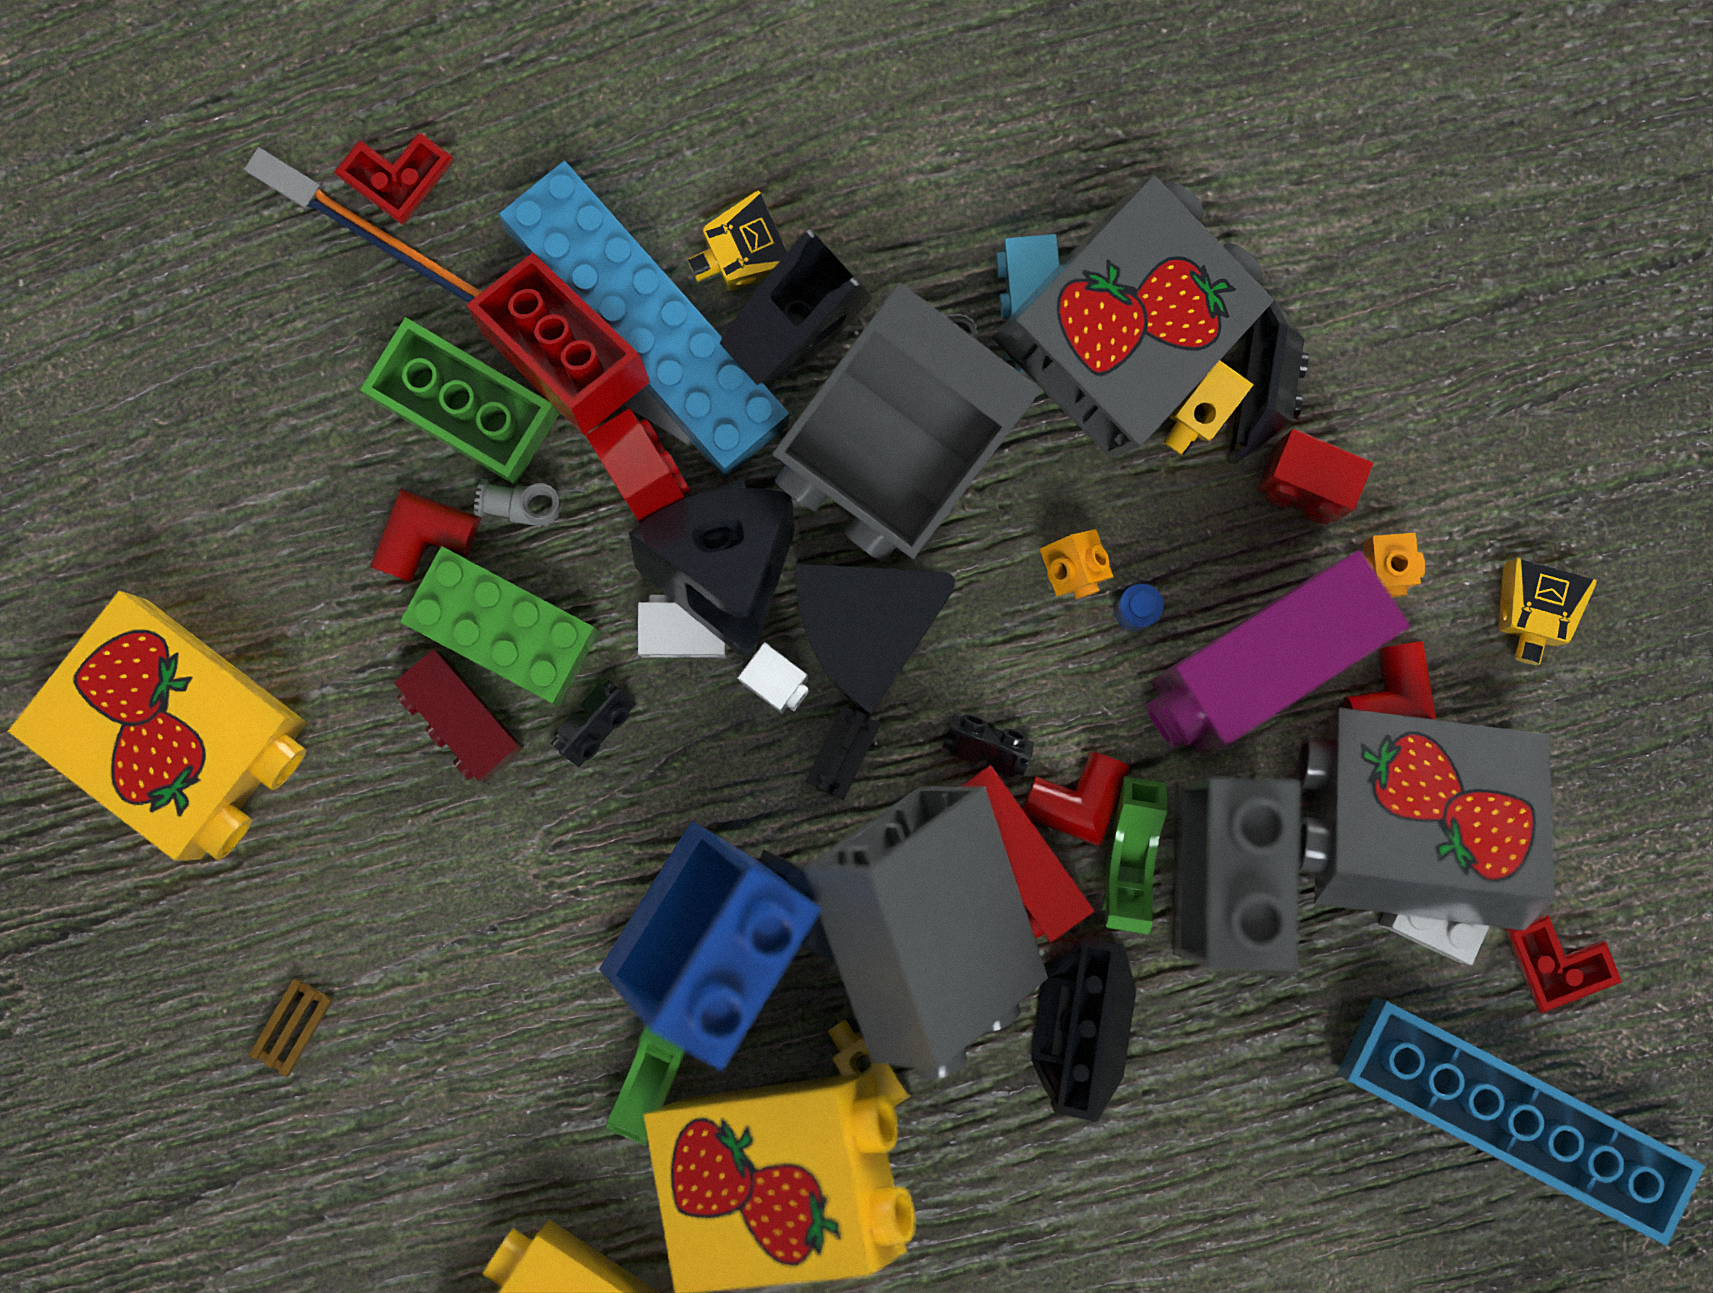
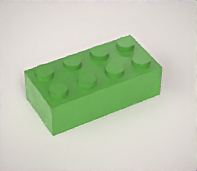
(460, 401)
(500, 626)

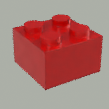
(638, 464)
(1314, 477)

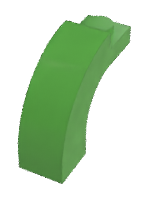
(1133, 855)
(645, 1086)

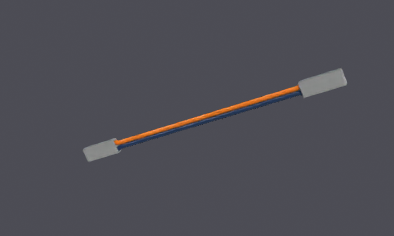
(304, 192)

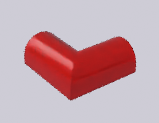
(398, 186)
(415, 524)
(1405, 684)
(1083, 811)
(1557, 977)

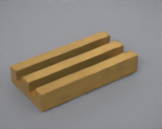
(272, 1059)

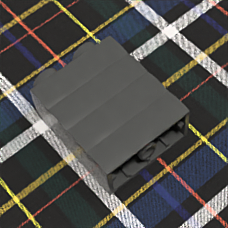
(902, 426)
(1237, 873)

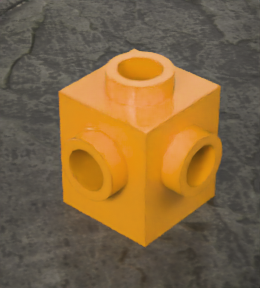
(1395, 561)
(1077, 564)

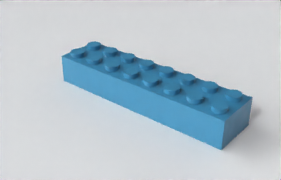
(679, 348)
(1520, 1120)

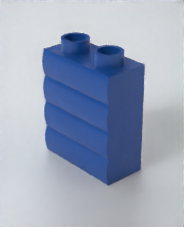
(707, 944)

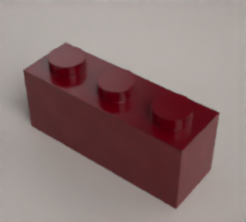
(457, 716)

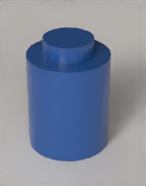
(1138, 607)

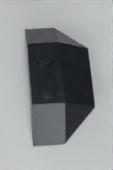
(1274, 365)
(1084, 1027)

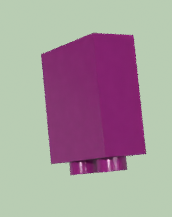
(1275, 656)

